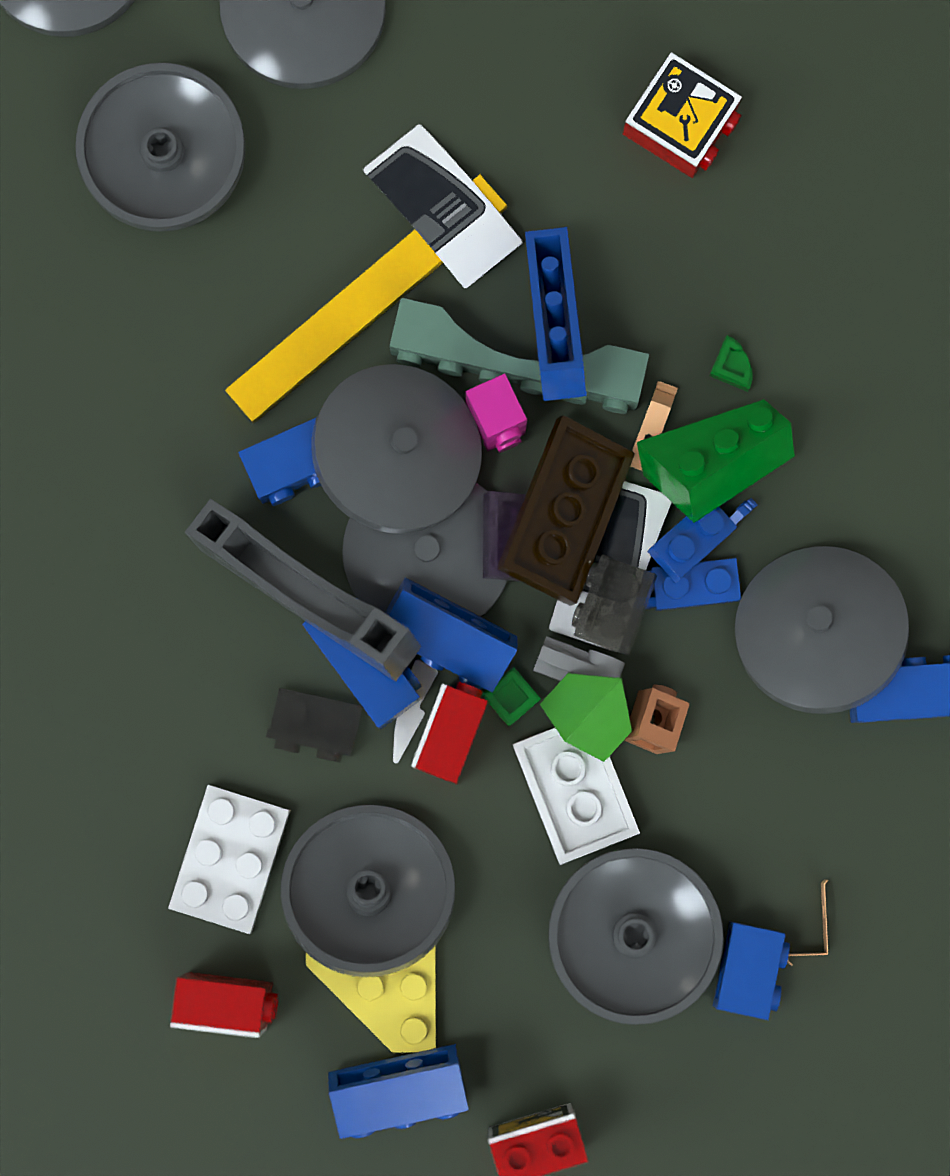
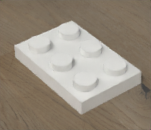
(574, 796)
(229, 859)

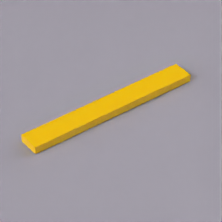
(340, 321)

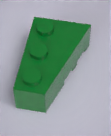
(716, 456)

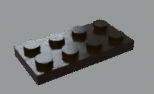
(566, 511)

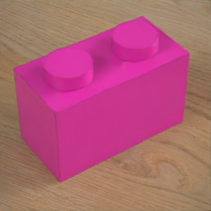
(497, 414)

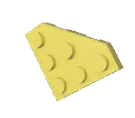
(392, 1006)

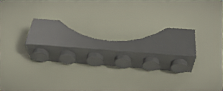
(324, 606)

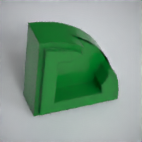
(733, 365)

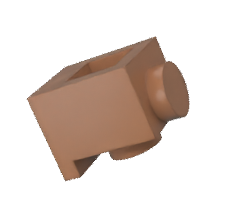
(669, 719)

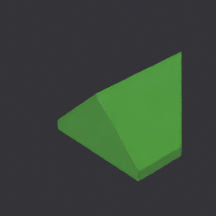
(589, 713)

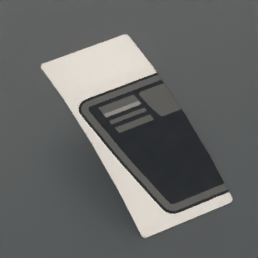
(443, 205)
(627, 538)

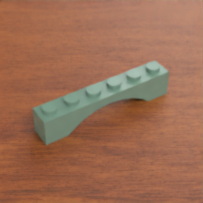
(431, 336)

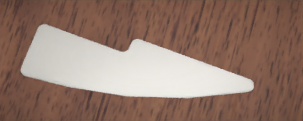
(409, 721)

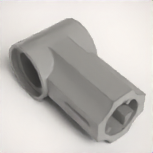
(560, 658)

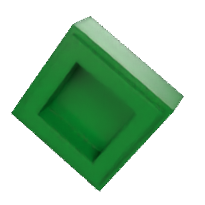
(511, 697)

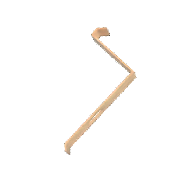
(655, 416)
(824, 918)

